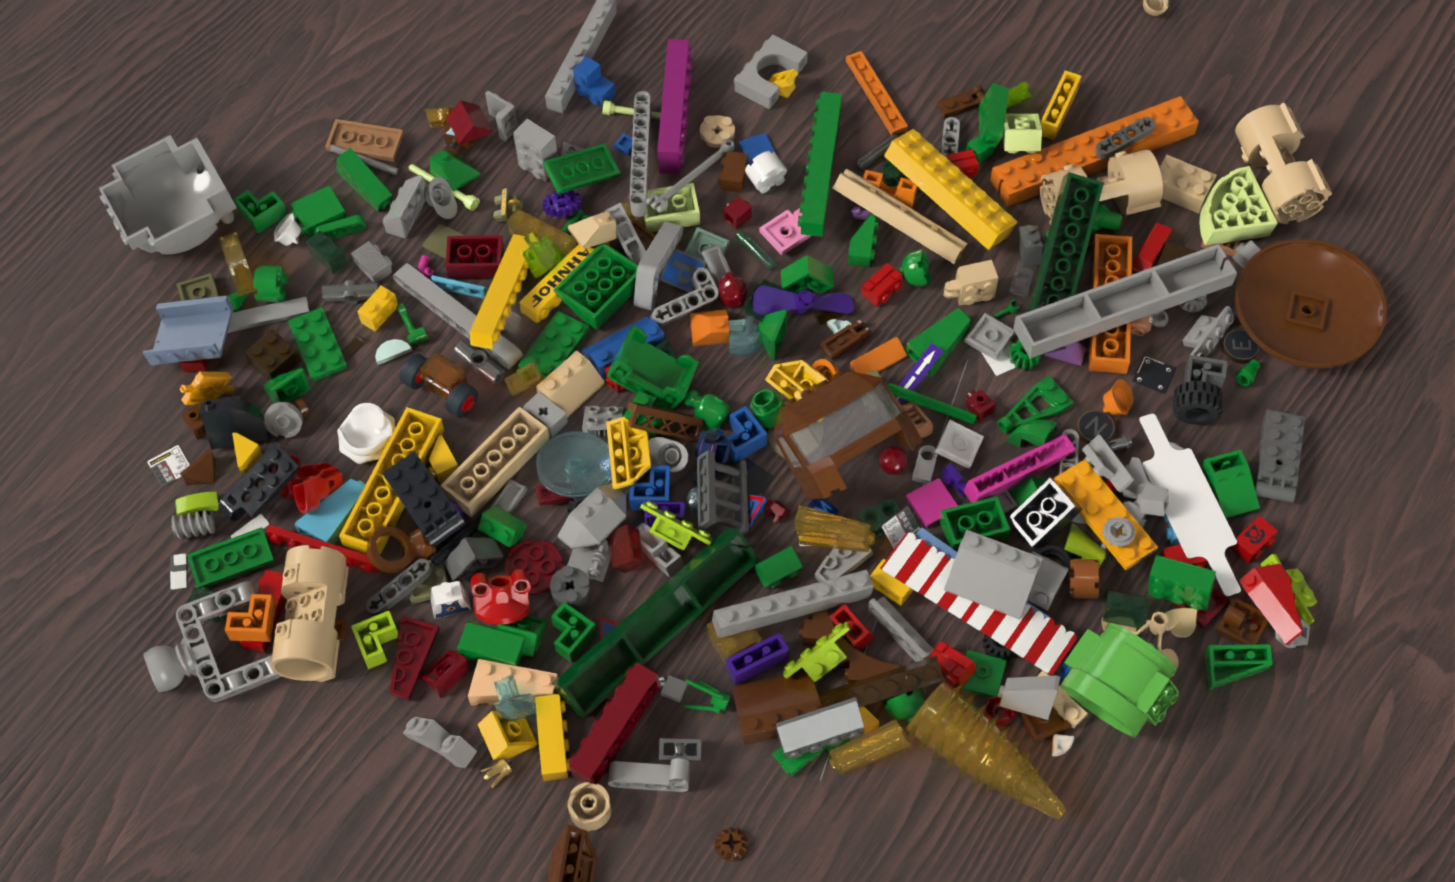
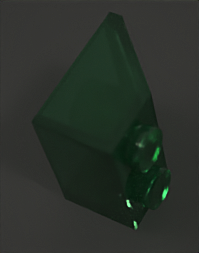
(1125, 608)

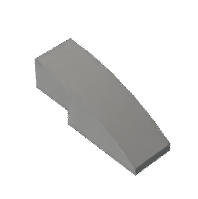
(659, 552)

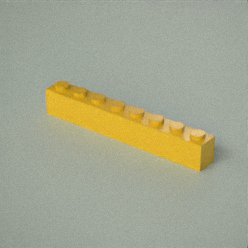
(501, 295)

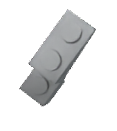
(1151, 498)
(435, 737)

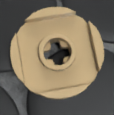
(717, 123)

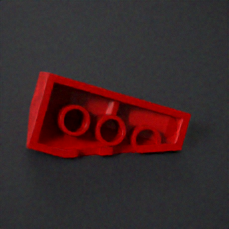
(1274, 597)

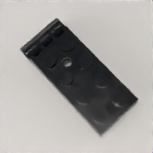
(417, 492)

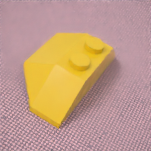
(793, 378)
(628, 452)

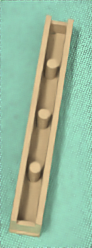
(900, 216)

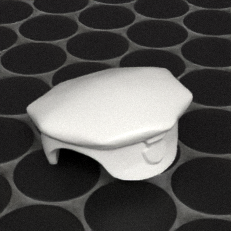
(365, 433)

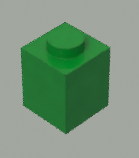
(980, 150)

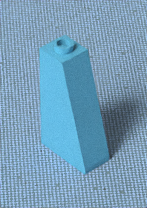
(328, 520)

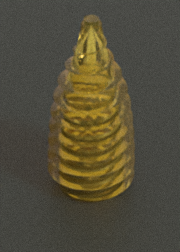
(980, 749)

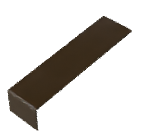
(826, 316)
(356, 343)

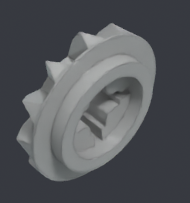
(1194, 305)
(1114, 524)

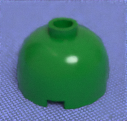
(915, 268)
(905, 705)

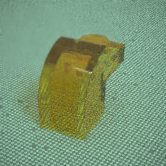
(525, 378)

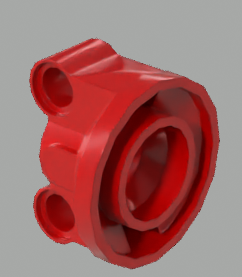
(501, 597)

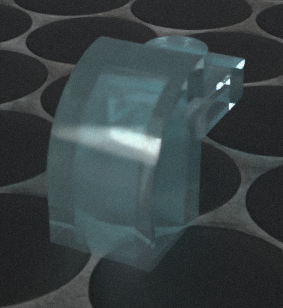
(744, 343)
(510, 703)

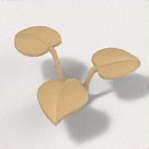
(1179, 621)

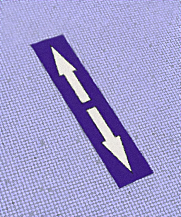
(920, 369)

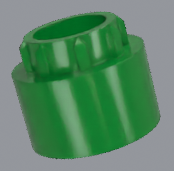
(766, 407)

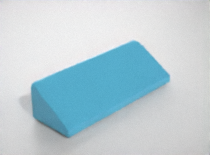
(460, 287)

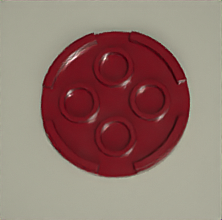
(538, 559)

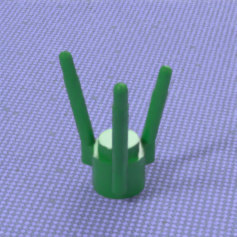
(719, 699)

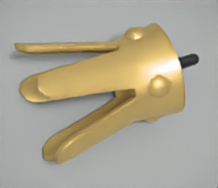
(501, 767)

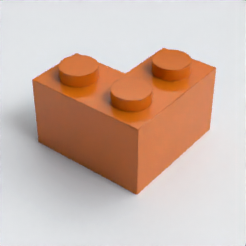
(255, 624)

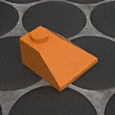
(709, 327)

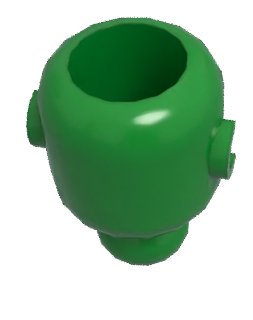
(709, 408)

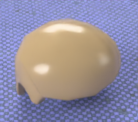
(1155, 7)

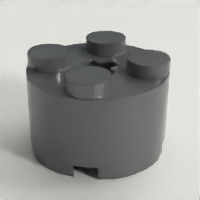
(571, 587)

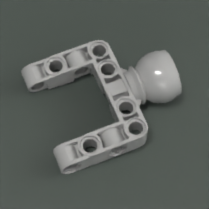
(193, 656)

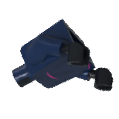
(713, 441)

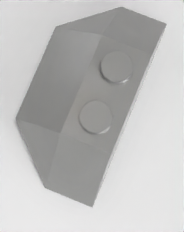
(594, 517)

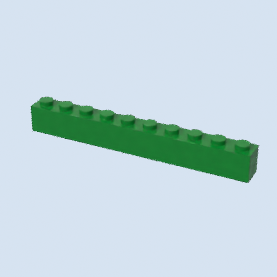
(820, 165)

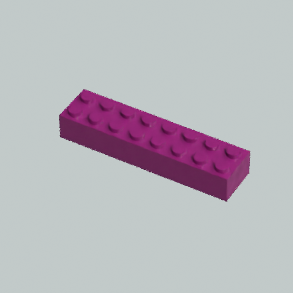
(674, 106)

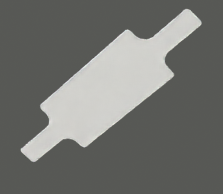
(1191, 505)

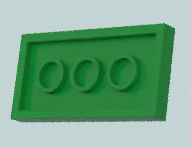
(581, 168)
(555, 343)
(317, 344)
(230, 558)

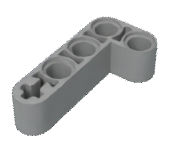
(682, 302)
(650, 776)

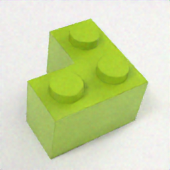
(372, 634)

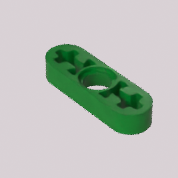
(349, 226)

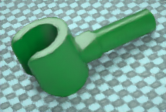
(1010, 309)

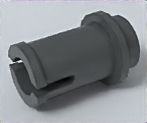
(1120, 443)

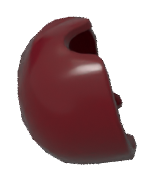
(893, 460)
(994, 709)

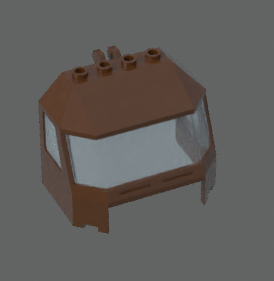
(836, 424)

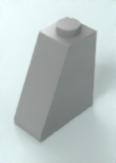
(1030, 695)

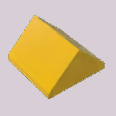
(246, 452)

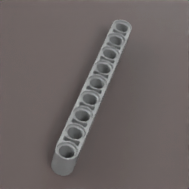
(640, 153)
(452, 312)

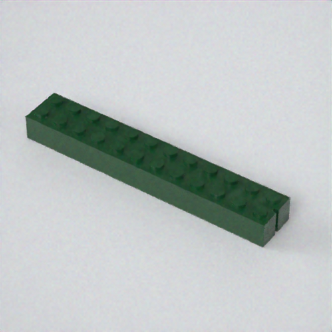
(656, 622)

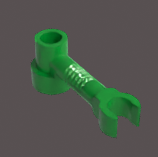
(416, 335)

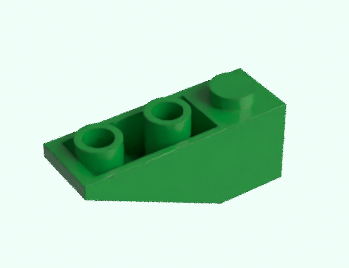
(861, 243)

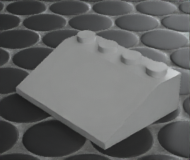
(993, 574)

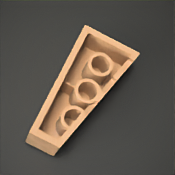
(527, 681)

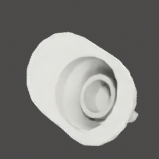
(287, 230)

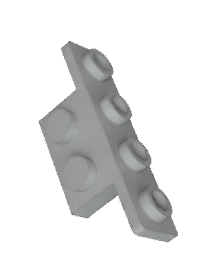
(1208, 332)
(1107, 463)

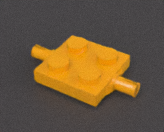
(206, 386)

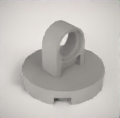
(283, 419)

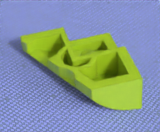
(1083, 545)

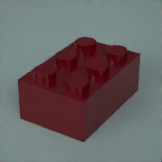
(473, 256)

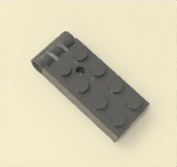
(1279, 456)

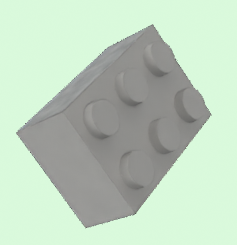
(534, 147)

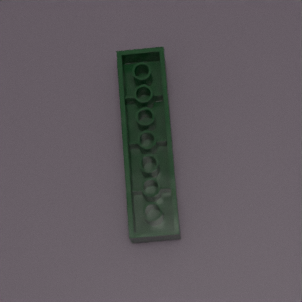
(1066, 240)

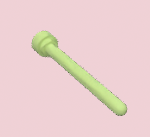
(610, 108)
(470, 201)

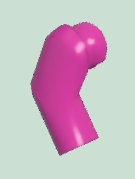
(423, 267)

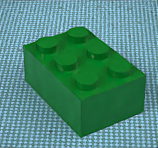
(980, 517)
(1181, 583)

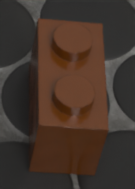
(733, 172)

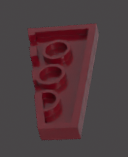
(412, 651)

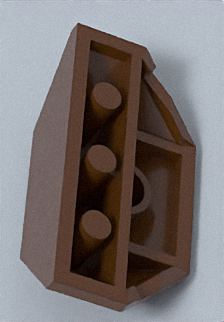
(573, 857)

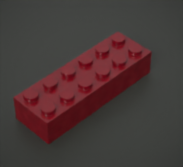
(615, 724)

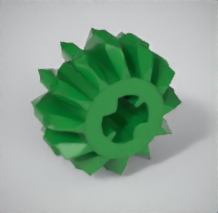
(1020, 357)

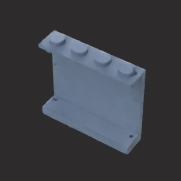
(191, 330)

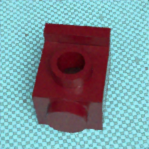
(981, 409)

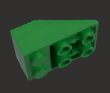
(1231, 483)

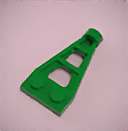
(1050, 392)

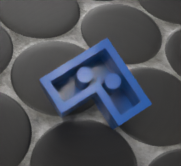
(591, 83)
(747, 435)
(656, 490)

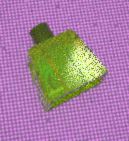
(541, 254)

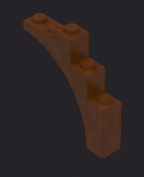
(856, 665)

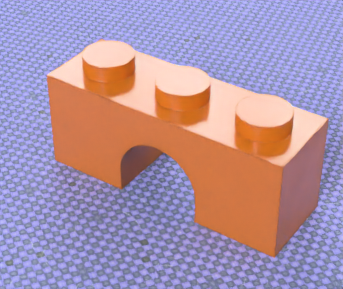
(904, 192)

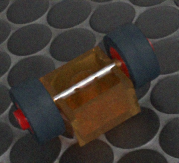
(441, 378)

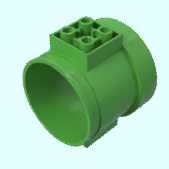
(1120, 679)

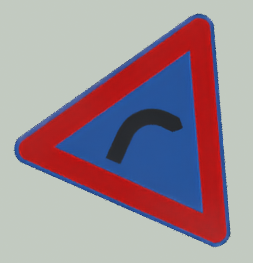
(755, 506)

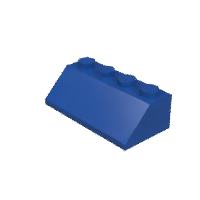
(604, 352)

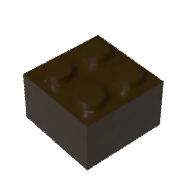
(272, 355)

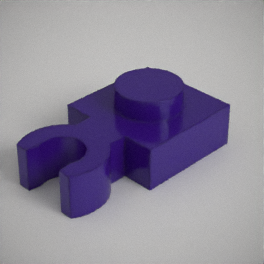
(954, 478)

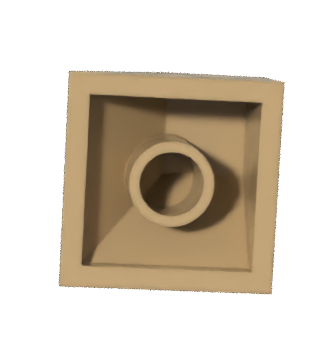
(594, 230)

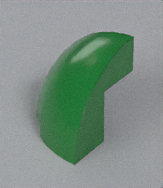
(1034, 431)

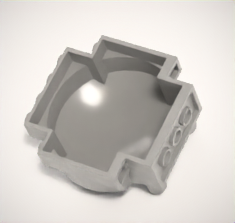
(167, 197)

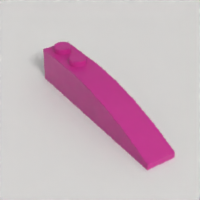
(1018, 469)

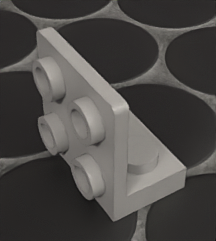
(504, 113)

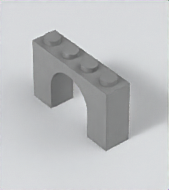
(773, 52)

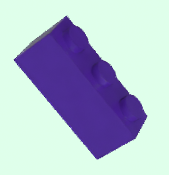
(757, 659)

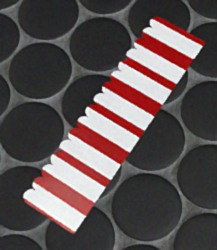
(1030, 637)

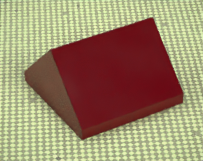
(468, 122)
(445, 672)

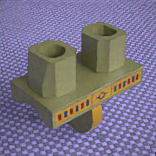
(507, 204)

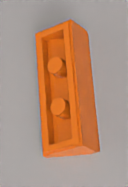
(880, 357)

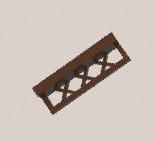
(671, 416)

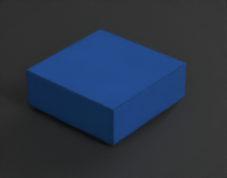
(624, 144)

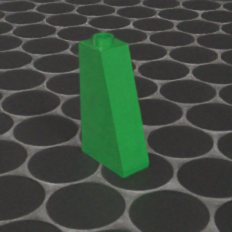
(992, 115)
(363, 180)
(943, 334)

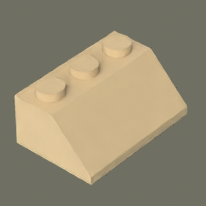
(571, 383)

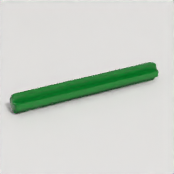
(932, 403)

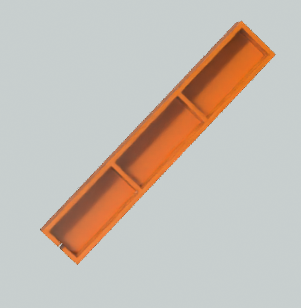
(1022, 176)

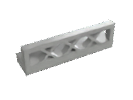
(899, 629)

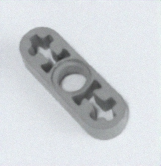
(950, 134)

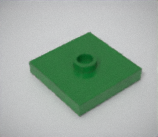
(987, 677)

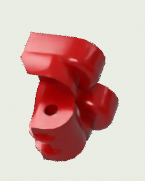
(311, 485)

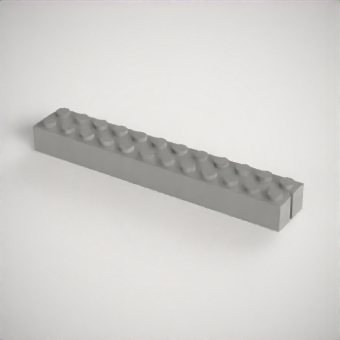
(1124, 300)

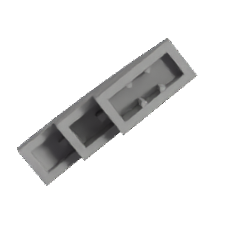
(627, 234)

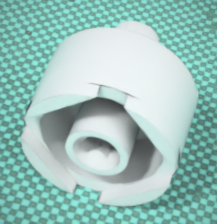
(766, 171)

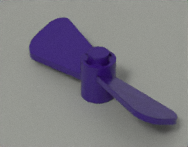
(770, 300)

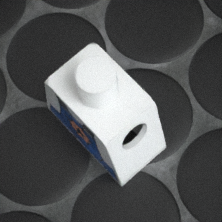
(449, 599)

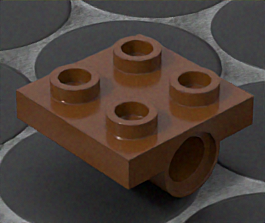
(1242, 623)

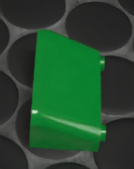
(652, 371)

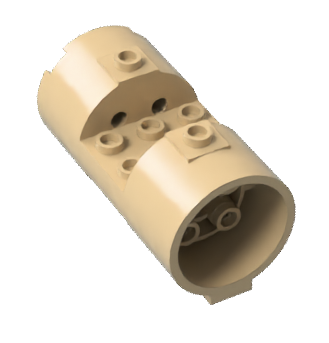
(1269, 140)
(1132, 181)
(307, 640)

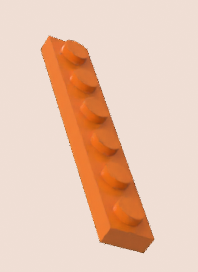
(876, 93)

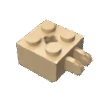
(973, 283)

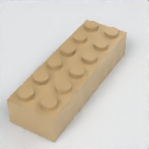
(495, 461)

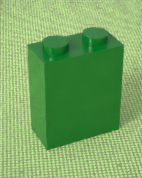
(317, 210)

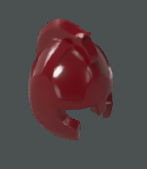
(732, 290)

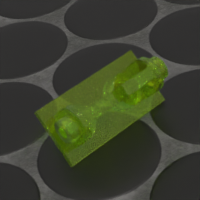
(1018, 94)

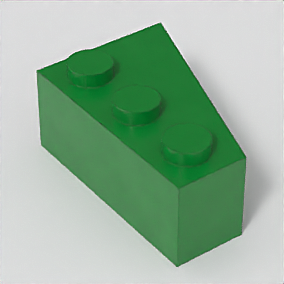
(1234, 662)

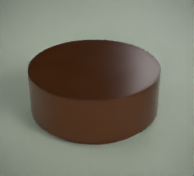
(302, 407)

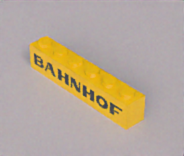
(542, 298)

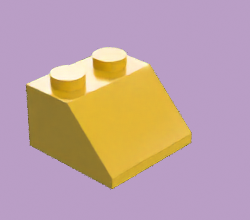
(506, 737)

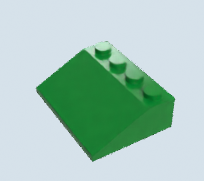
(599, 285)

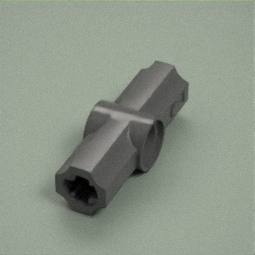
(349, 292)
(486, 368)

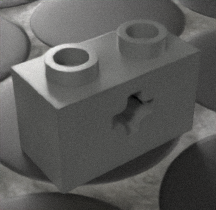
(679, 748)

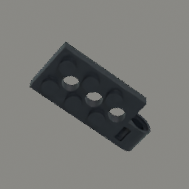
(234, 503)

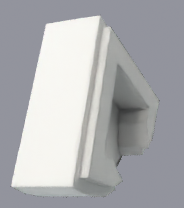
(1061, 744)

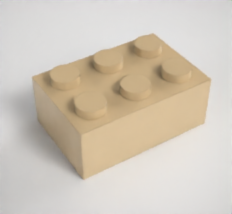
(1185, 183)

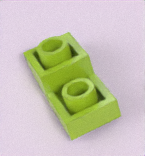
(196, 502)

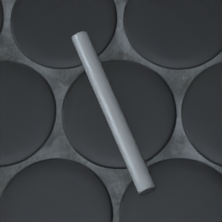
(371, 162)

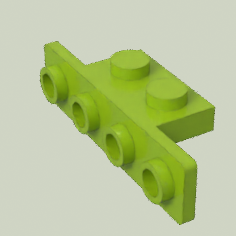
(673, 530)
(1303, 594)
(821, 657)

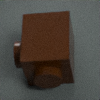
(194, 422)

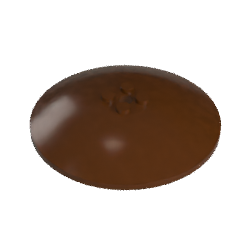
(1315, 276)

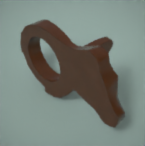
(414, 545)

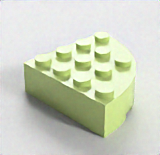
(1236, 210)

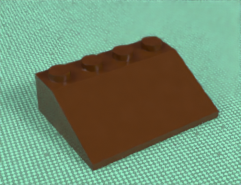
(771, 701)

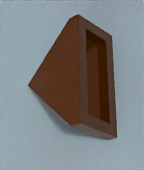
(201, 470)

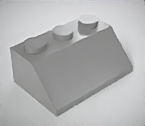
(405, 207)

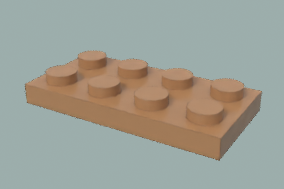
(366, 139)

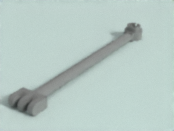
(661, 200)

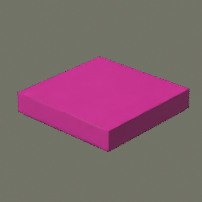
(929, 502)

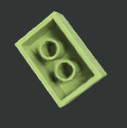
(1022, 133)
(681, 209)

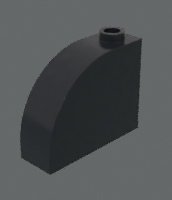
(229, 416)

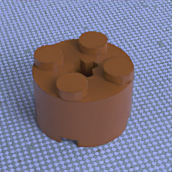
(1084, 578)

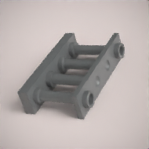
(706, 493)

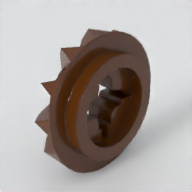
(724, 850)

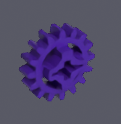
(562, 204)

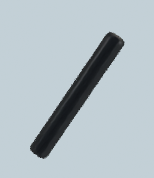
(468, 531)

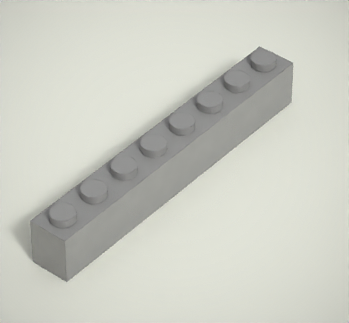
(584, 45)
(792, 603)

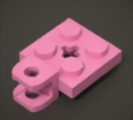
(784, 222)

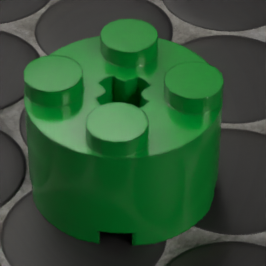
(270, 282)

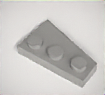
(840, 563)

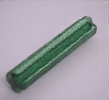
(755, 250)

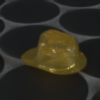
(438, 116)

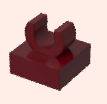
(778, 508)

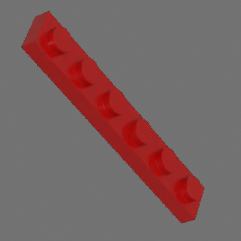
(292, 539)

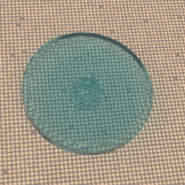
(574, 464)

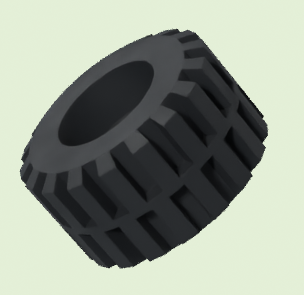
(1197, 402)

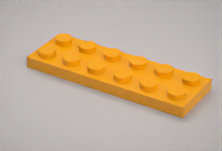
(1099, 506)

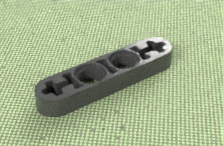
(1127, 140)
(401, 590)

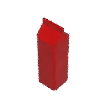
(1152, 248)

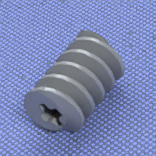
(193, 525)

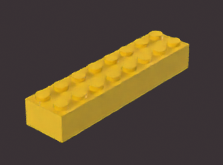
(950, 189)
(378, 501)

